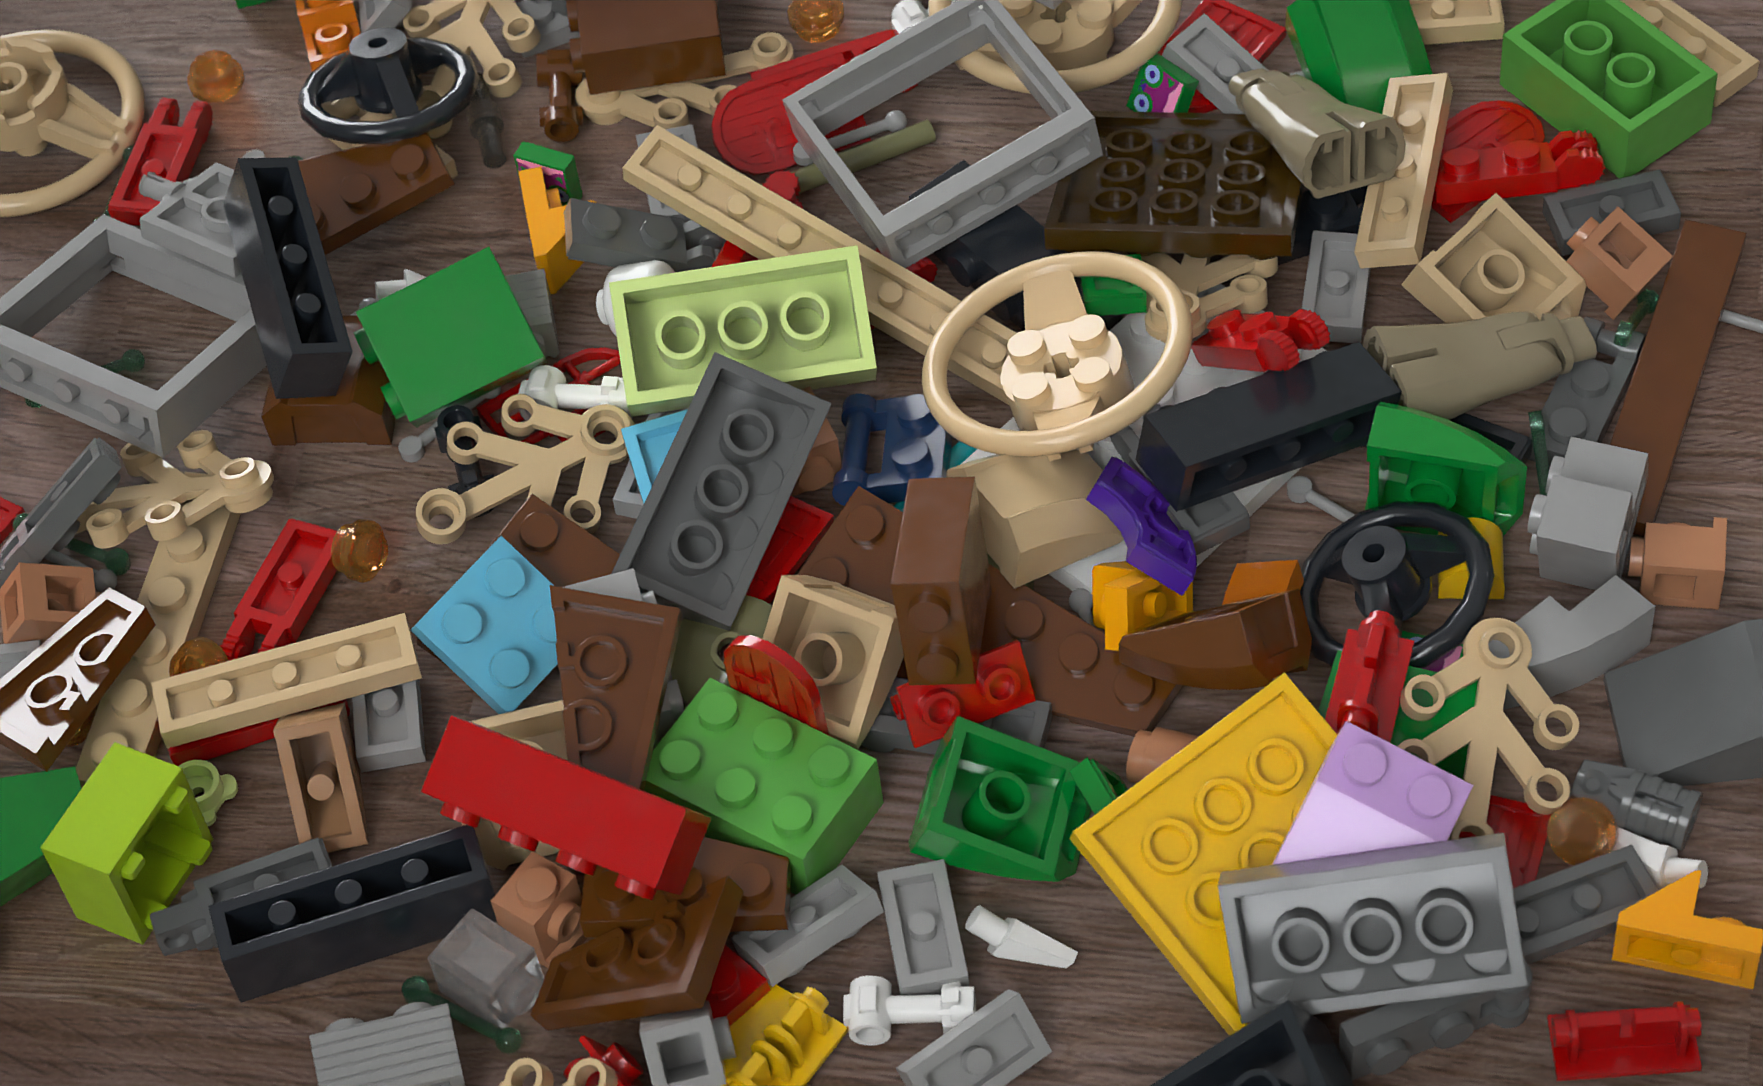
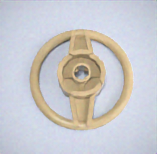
(1073, 41)
(45, 108)
(1065, 368)

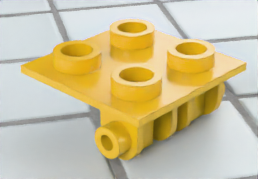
(782, 1039)

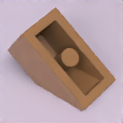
(322, 777)

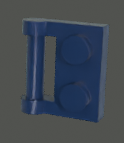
(912, 446)

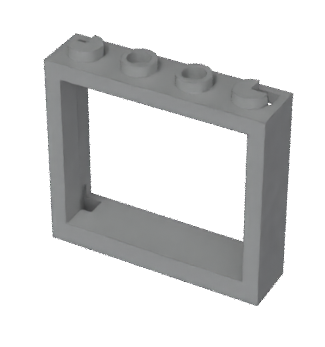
(982, 188)
(104, 398)

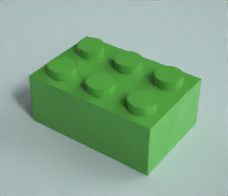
(1610, 75)
(766, 781)

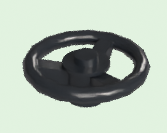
(384, 79)
(1395, 572)

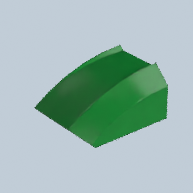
(1356, 46)
(1441, 463)
(999, 806)

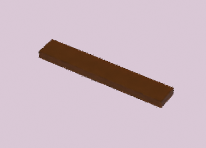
(1677, 354)

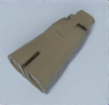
(1316, 135)
(1477, 361)

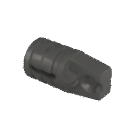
(1640, 801)

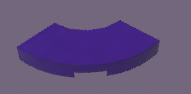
(1148, 531)

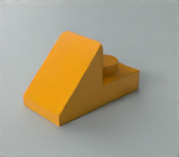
(547, 228)
(1132, 600)
(1670, 938)

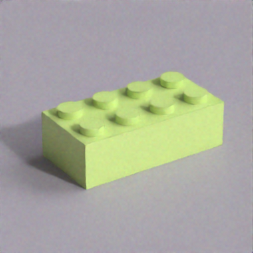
(780, 315)

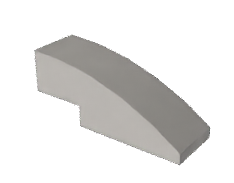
(1586, 640)

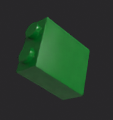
(448, 338)

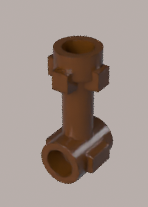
(560, 118)

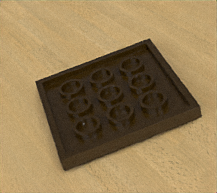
(1177, 188)

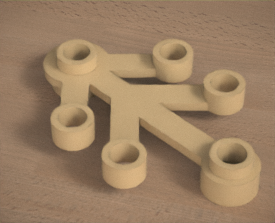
(470, 35)
(612, 107)
(1195, 275)
(532, 465)
(236, 483)
(1487, 726)

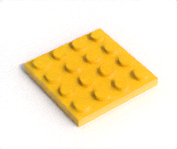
(1207, 813)

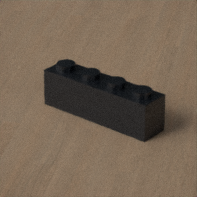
(996, 248)
(287, 278)
(1263, 426)
(351, 913)

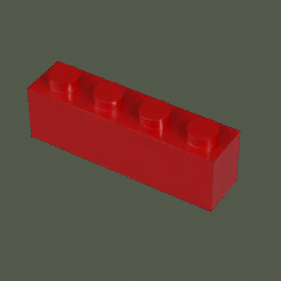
(565, 806)

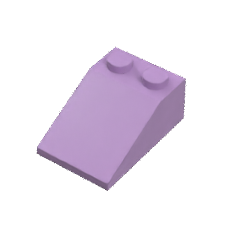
(1372, 800)

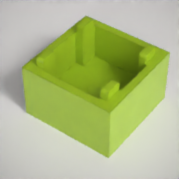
(128, 842)

